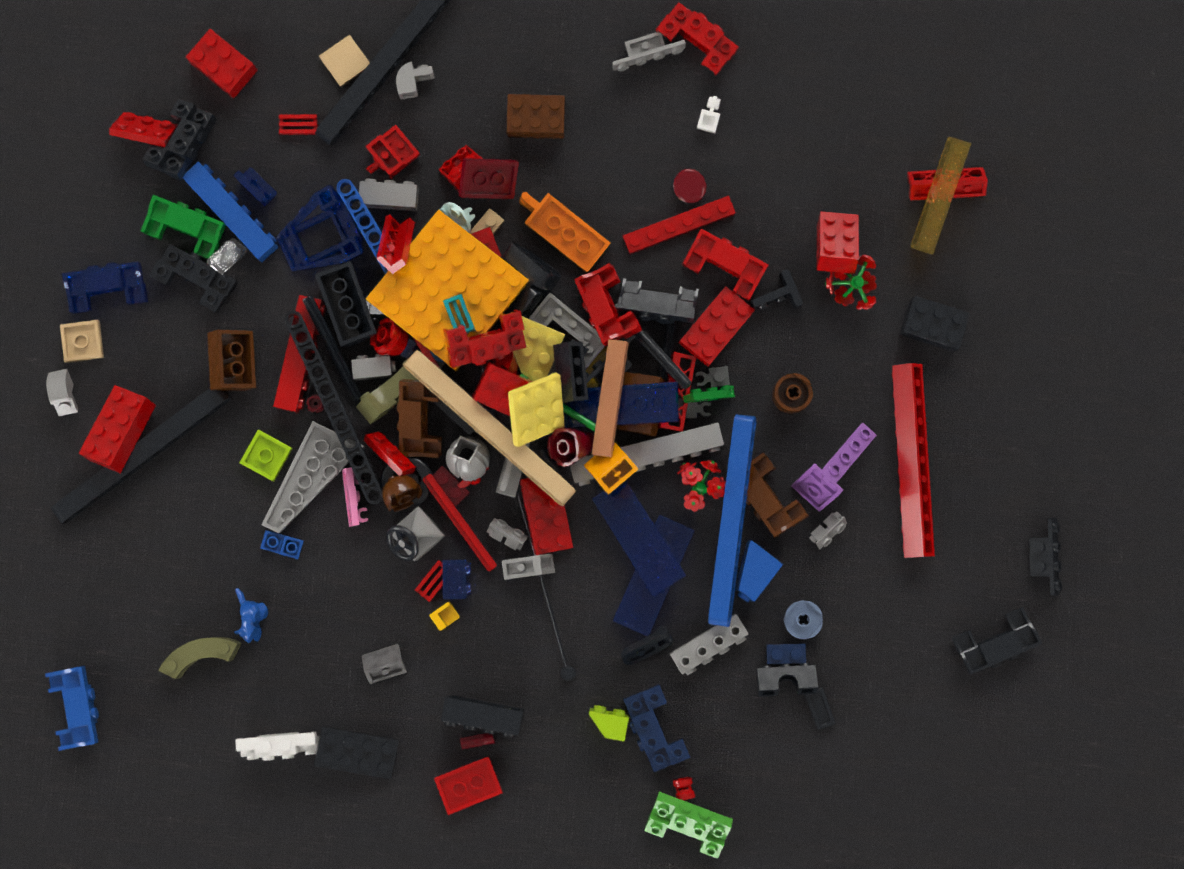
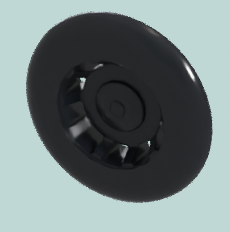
(423, 469)

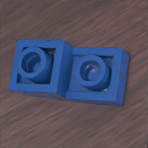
(281, 544)

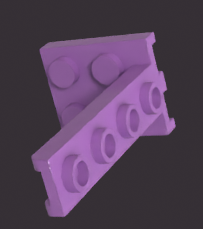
(821, 485)

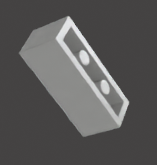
(389, 195)

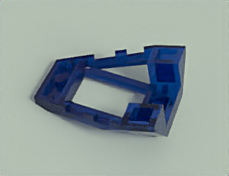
(334, 207)

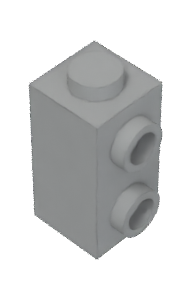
(373, 368)

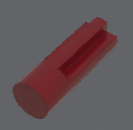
(477, 740)

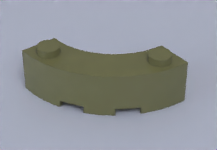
(380, 401)
(191, 652)

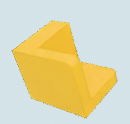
(444, 616)

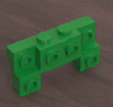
(180, 218)

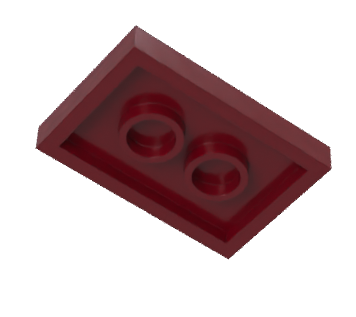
(488, 178)

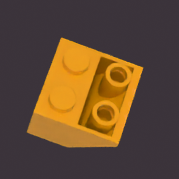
(611, 471)

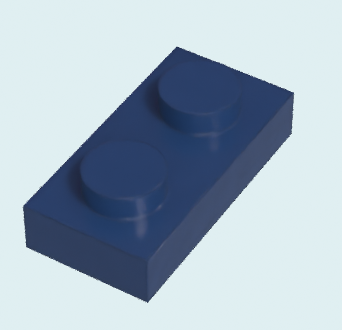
(785, 653)

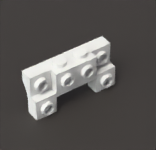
(277, 744)

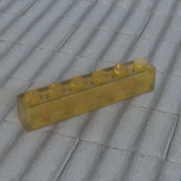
(940, 195)

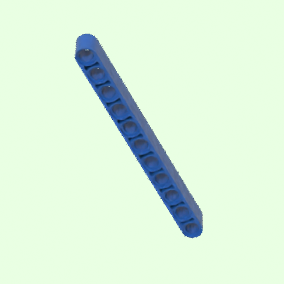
(358, 215)
(732, 520)

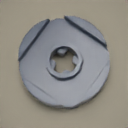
(814, 619)

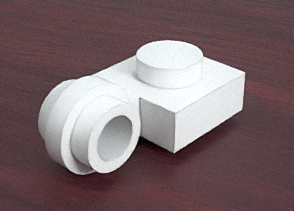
(708, 119)

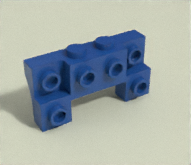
(79, 707)

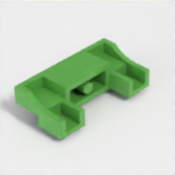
(691, 821)

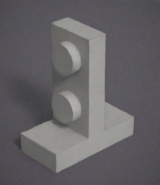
(528, 566)

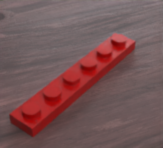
(679, 224)

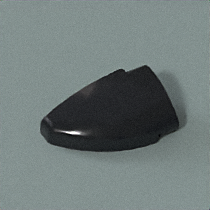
(541, 280)

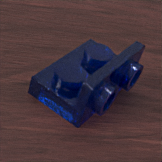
(256, 185)
(455, 579)

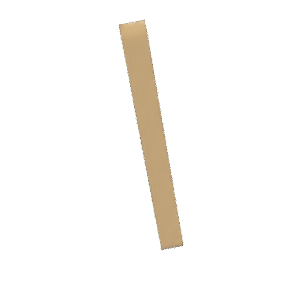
(489, 427)

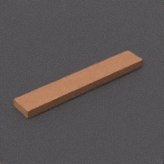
(610, 398)

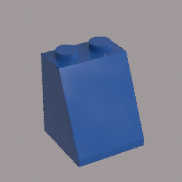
(755, 572)

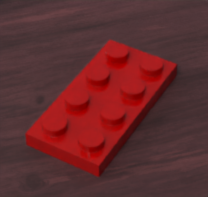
(716, 326)
(545, 519)

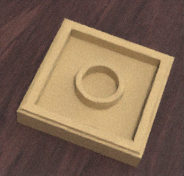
(344, 61)
(81, 341)

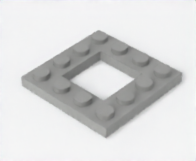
(554, 309)

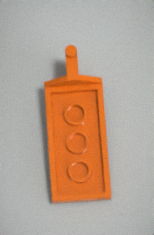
(564, 230)

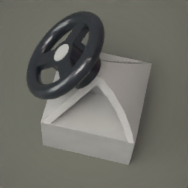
(415, 535)

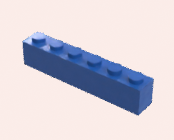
(230, 212)

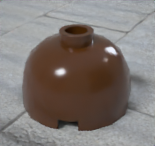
(400, 492)

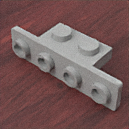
(647, 48)

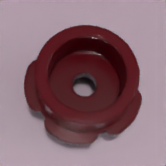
(310, 402)

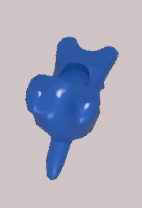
(251, 615)

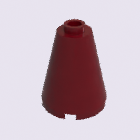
(569, 445)

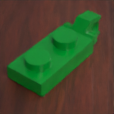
(710, 395)

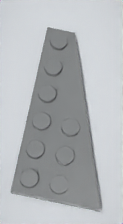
(312, 469)

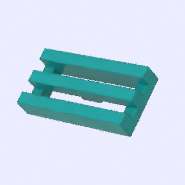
(453, 300)

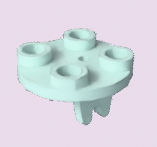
(458, 215)

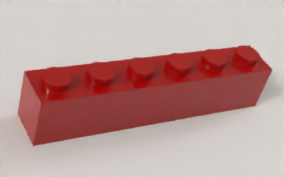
(294, 373)

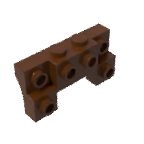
(414, 421)
(767, 504)

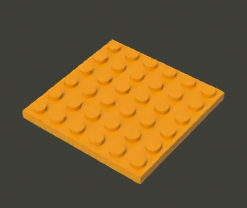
(440, 265)

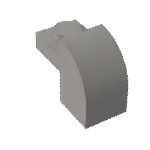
(407, 79)
(60, 392)

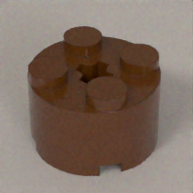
(802, 389)

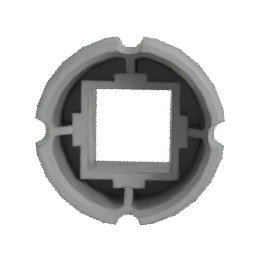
(463, 468)

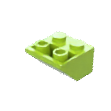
(611, 724)

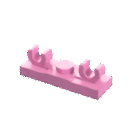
(352, 498)

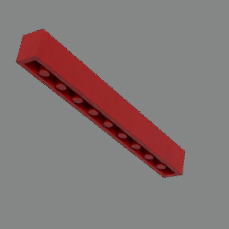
(913, 460)

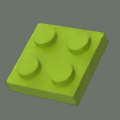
(266, 455)

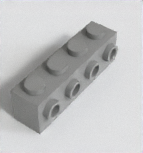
(708, 644)

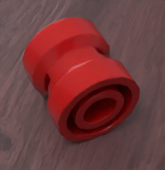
(686, 790)

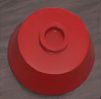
(389, 338)

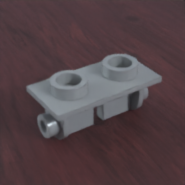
(834, 526)
(500, 529)

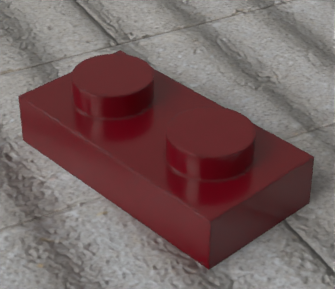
(449, 485)

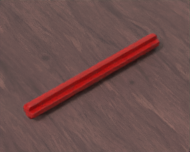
(459, 522)

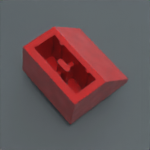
(452, 168)

